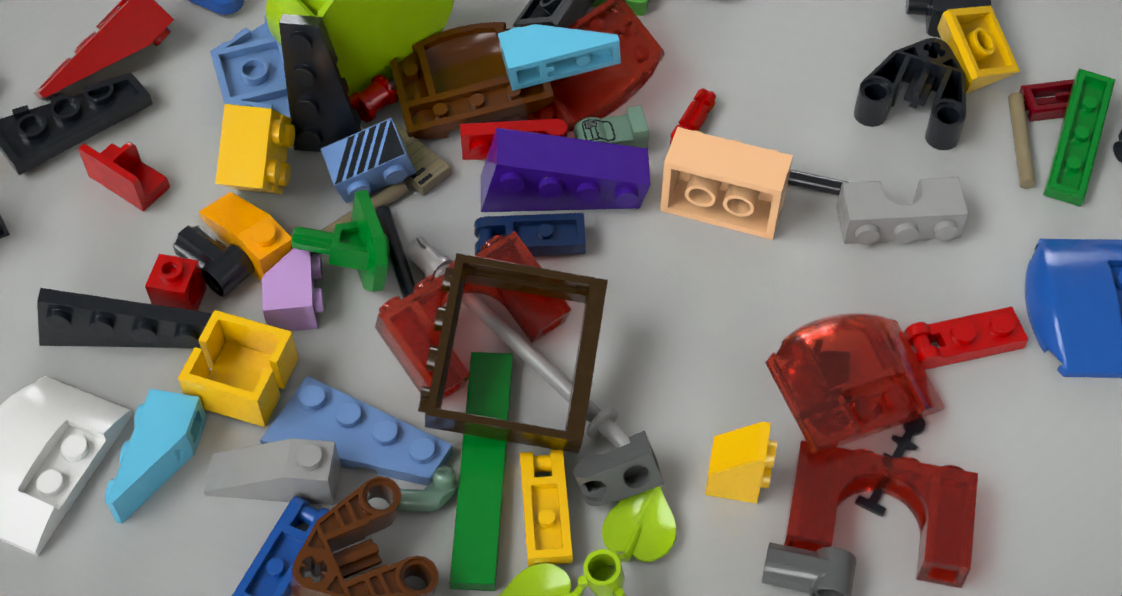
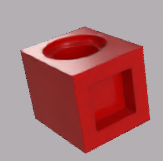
(176, 283)

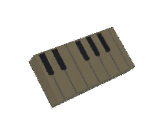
(428, 166)

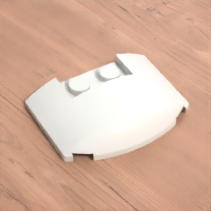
(47, 455)

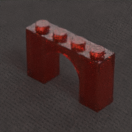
(409, 322)
(936, 495)

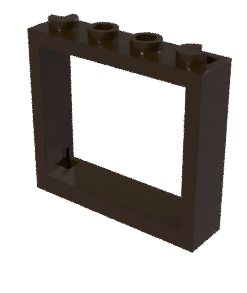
(526, 280)

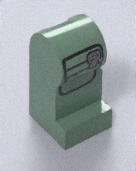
(624, 129)

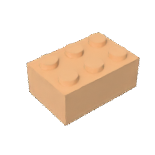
(725, 182)

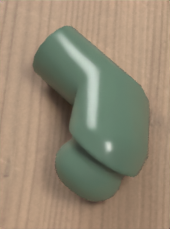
(434, 495)

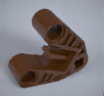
(348, 524)

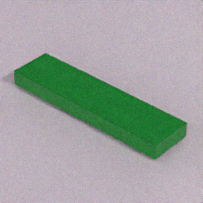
(1079, 137)

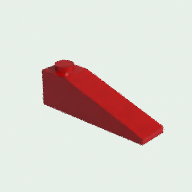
(121, 33)

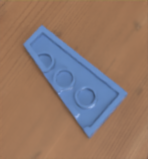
(361, 433)

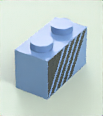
(368, 160)

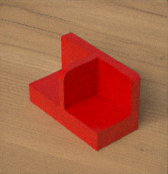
(124, 174)

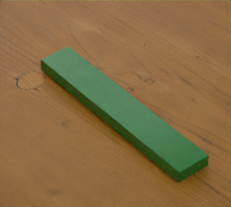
(481, 477)

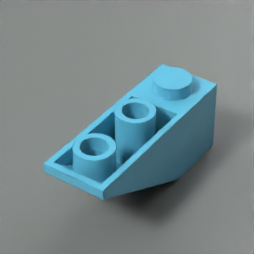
(161, 443)

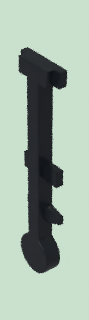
(911, 429)

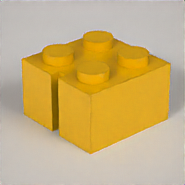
(254, 149)
(246, 365)

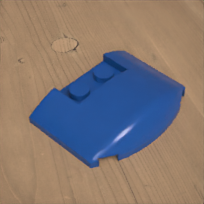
(1077, 304)

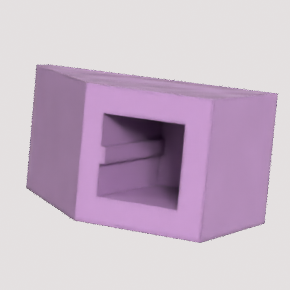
(291, 293)

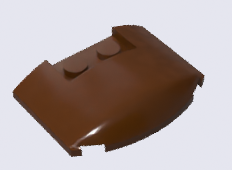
(460, 81)

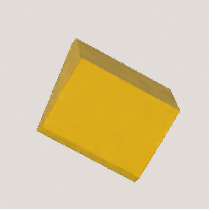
(978, 45)

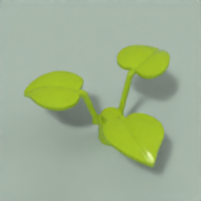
(635, 526)

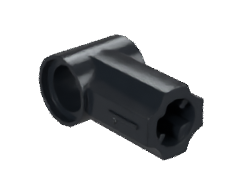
(220, 265)

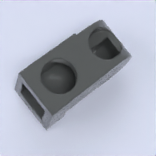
(619, 472)

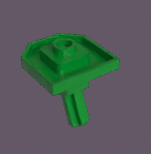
(353, 244)

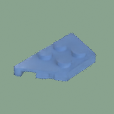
(252, 70)

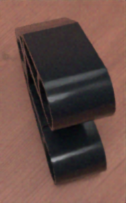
(927, 68)

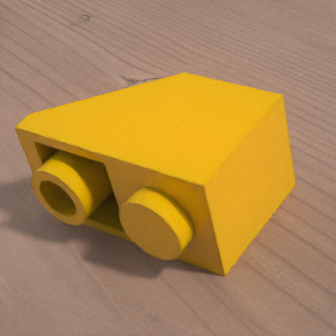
(741, 463)

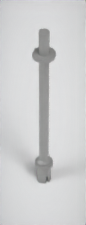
(600, 421)

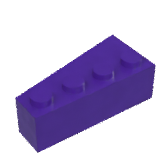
(561, 174)

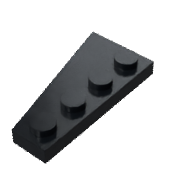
(314, 85)
(48, 130)
(110, 322)

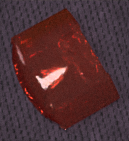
(611, 87)
(851, 379)

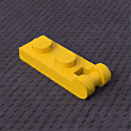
(546, 509)

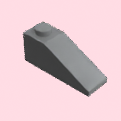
(277, 471)

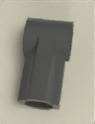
(818, 573)

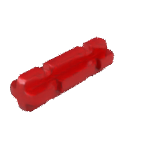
(696, 111)

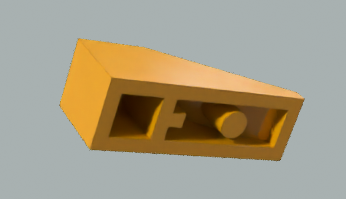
(249, 229)

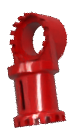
(373, 98)

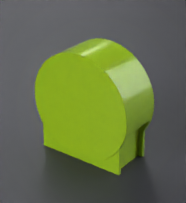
(367, 31)

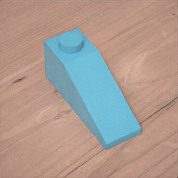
(551, 53)

